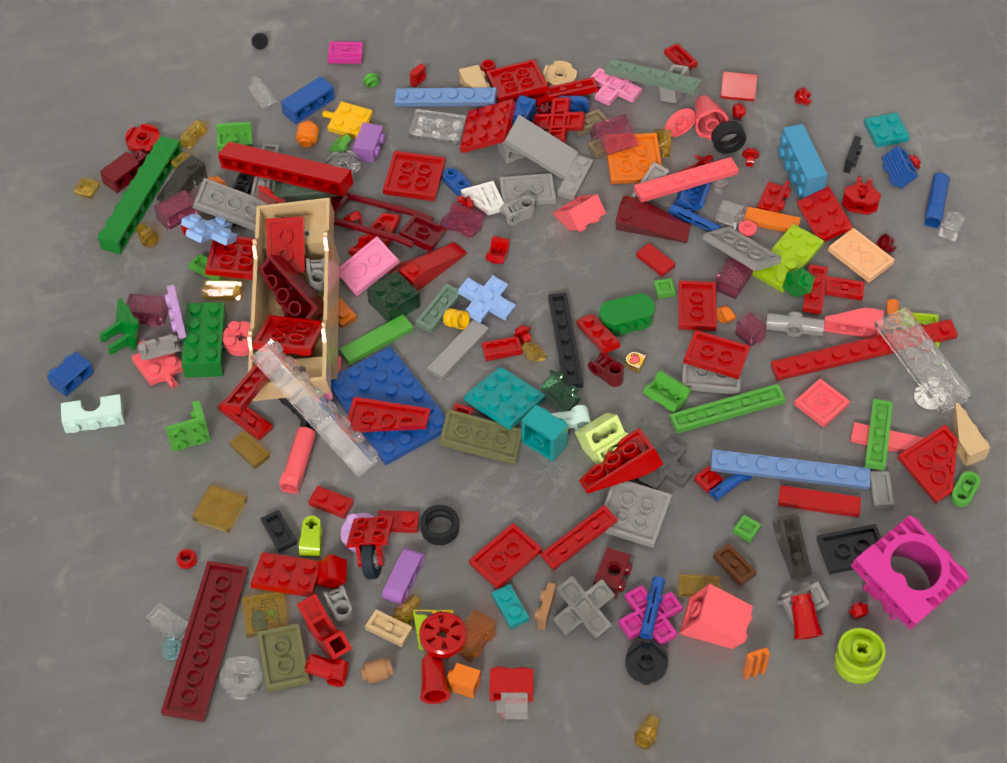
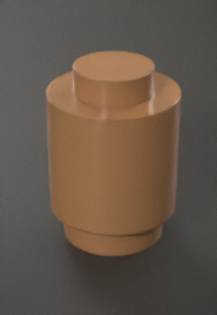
(376, 670)

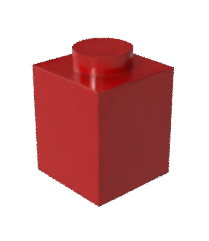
(332, 571)

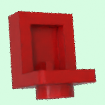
(499, 250)

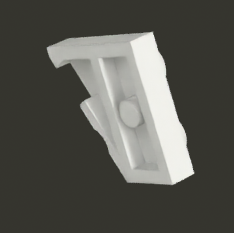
(485, 197)

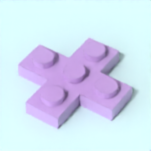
(174, 312)

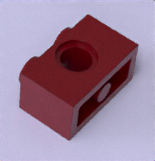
(615, 562)

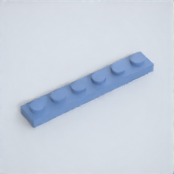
(445, 97)

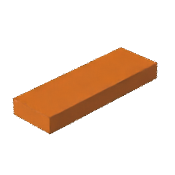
(770, 219)

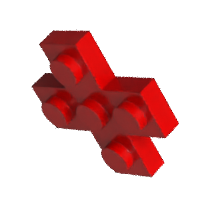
(560, 119)

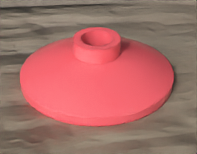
(680, 122)

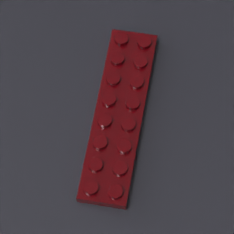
(205, 642)

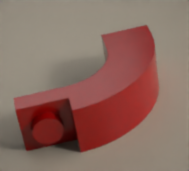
(326, 635)

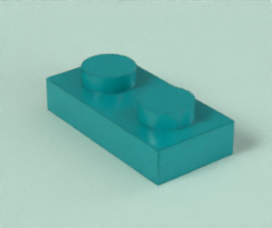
(510, 606)

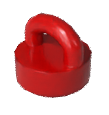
(354, 216)

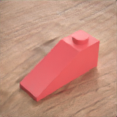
(855, 322)

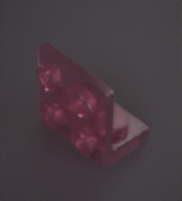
(614, 134)

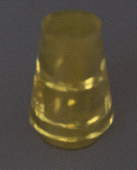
(147, 236)
(404, 611)
(647, 733)

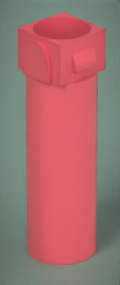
(297, 460)

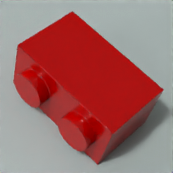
(510, 681)

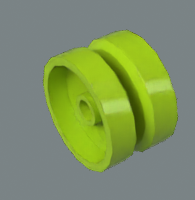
(859, 655)

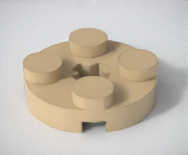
(551, 73)

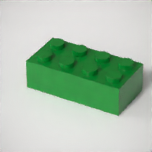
(203, 346)

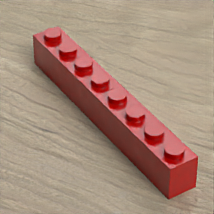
(286, 169)

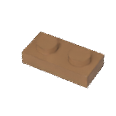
(547, 598)

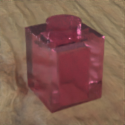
(750, 329)

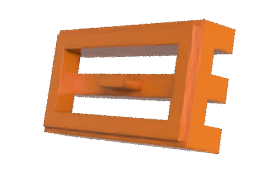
(760, 663)

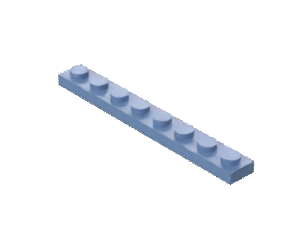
(790, 469)

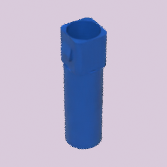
(937, 200)

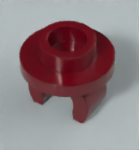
(544, 108)
(885, 242)

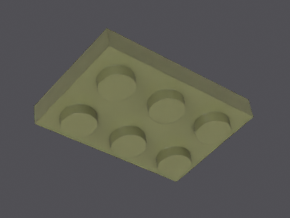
(283, 657)

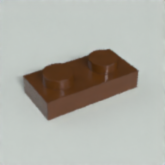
(734, 564)

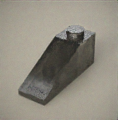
(186, 177)
(792, 545)

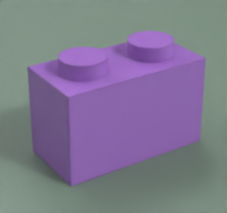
(369, 142)

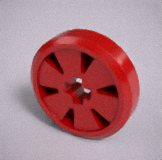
(434, 643)

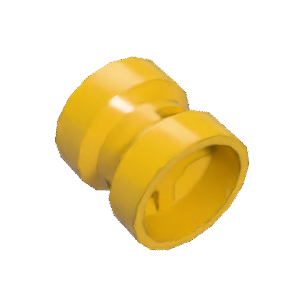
(456, 318)

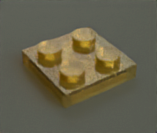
(219, 508)

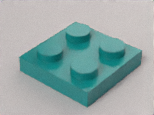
(886, 130)

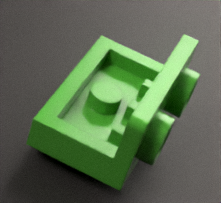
(234, 132)
(667, 391)

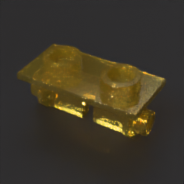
(222, 290)

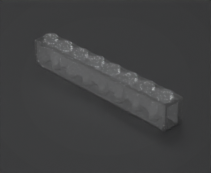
(314, 407)

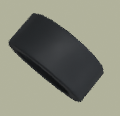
(725, 129)
(439, 511)

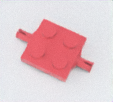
(159, 368)

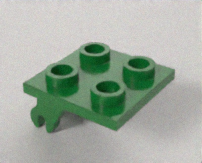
(124, 324)

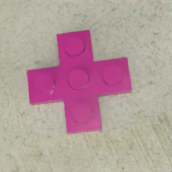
(663, 630)

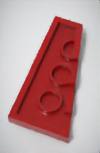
(376, 415)

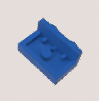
(693, 197)

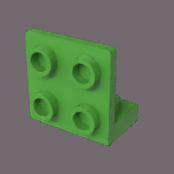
(189, 432)

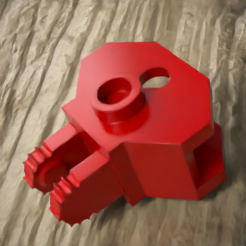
(861, 196)

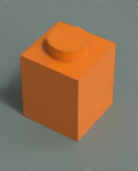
(464, 680)

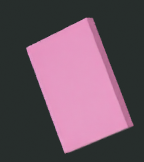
(367, 266)

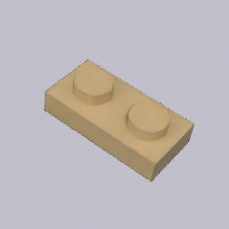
(388, 628)

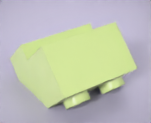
(596, 431)

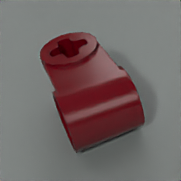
(607, 369)

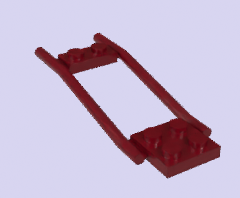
(418, 231)

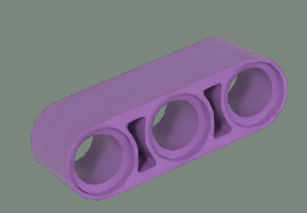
(403, 576)

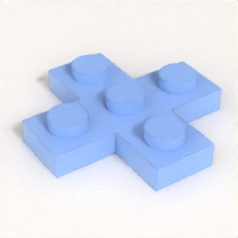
(203, 230)
(486, 299)

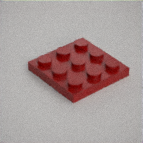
(517, 80)
(487, 125)
(414, 176)
(231, 260)
(294, 334)

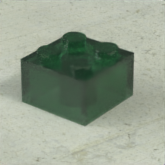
(393, 296)

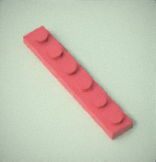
(686, 179)

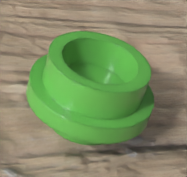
(371, 80)

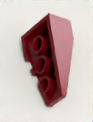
(650, 221)

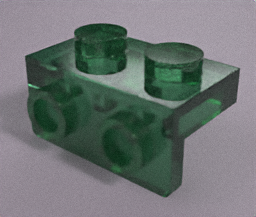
(560, 392)

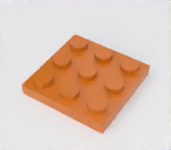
(633, 163)

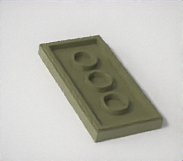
(480, 437)

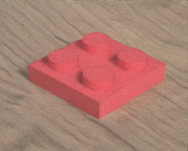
(822, 403)

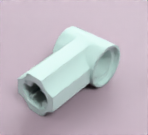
(576, 417)

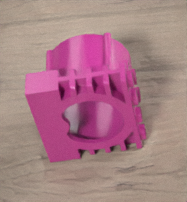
(890, 588)

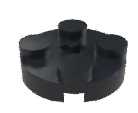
(644, 673)

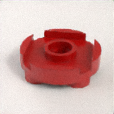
(134, 135)

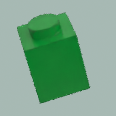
(798, 282)

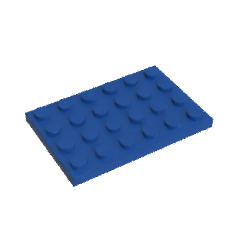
(388, 380)

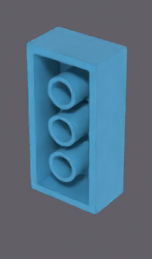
(801, 161)

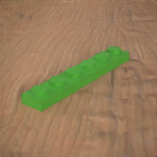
(727, 408)

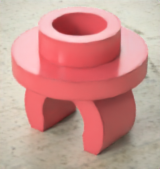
(747, 228)

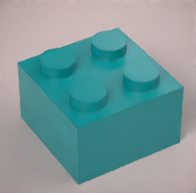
(544, 432)

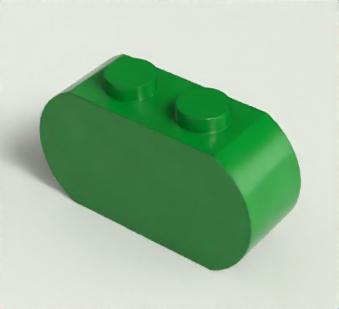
(627, 314)

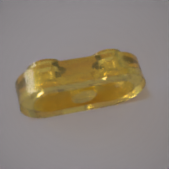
(193, 133)

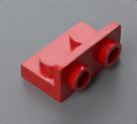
(774, 197)

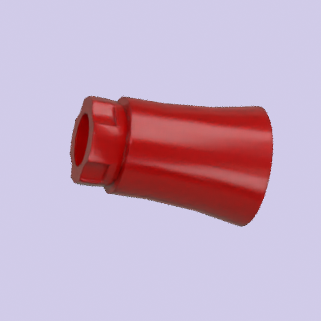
(805, 617)
(433, 681)

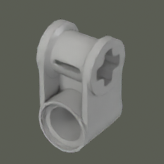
(519, 210)
(315, 273)
(337, 603)

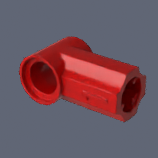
(333, 671)

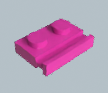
(345, 52)

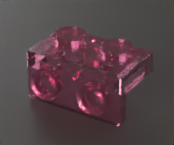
(463, 220)

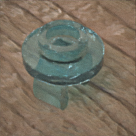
(171, 649)

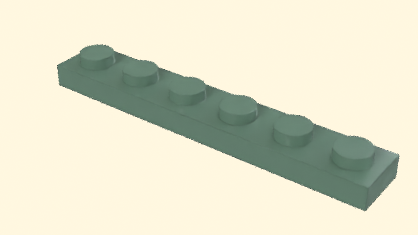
(653, 77)

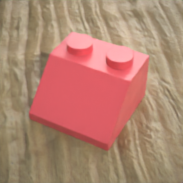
(580, 212)

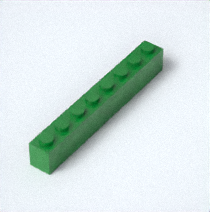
(139, 195)

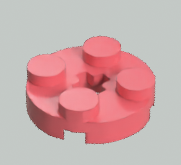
(231, 338)

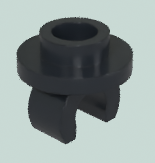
(259, 41)

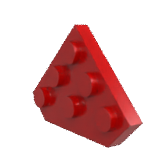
(933, 463)

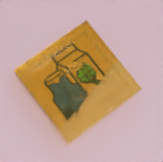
(264, 612)

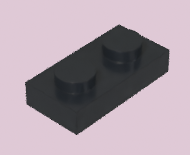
(851, 160)
(278, 531)

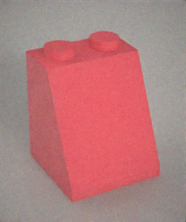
(716, 617)

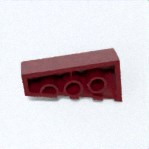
(291, 290)

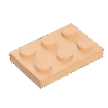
(861, 255)

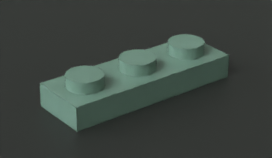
(434, 312)

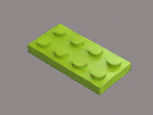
(796, 250)

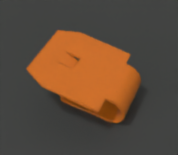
(727, 316)

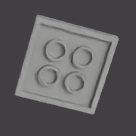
(638, 512)

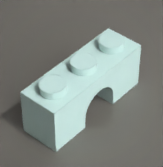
(108, 414)

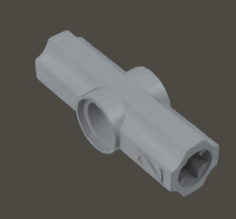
(795, 324)

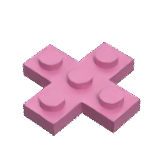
(613, 87)

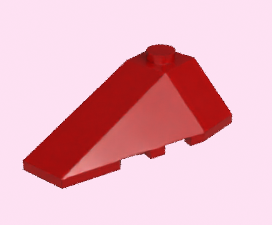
(428, 266)
(629, 461)

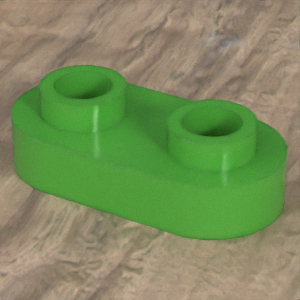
(965, 490)

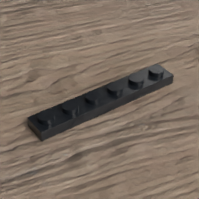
(565, 339)

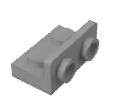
(814, 588)

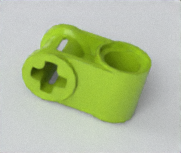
(311, 539)

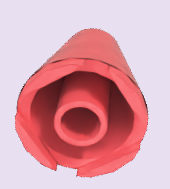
(708, 116)

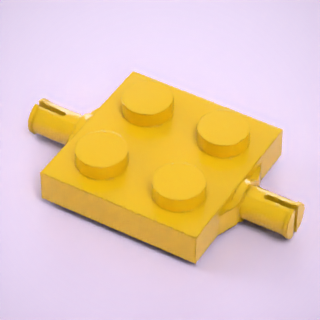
(348, 119)

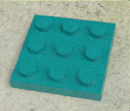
(504, 397)

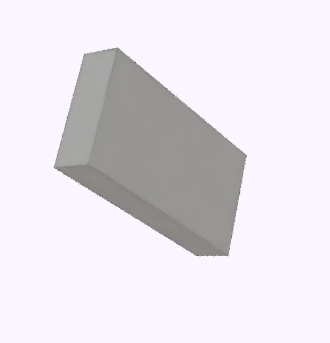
(881, 490)

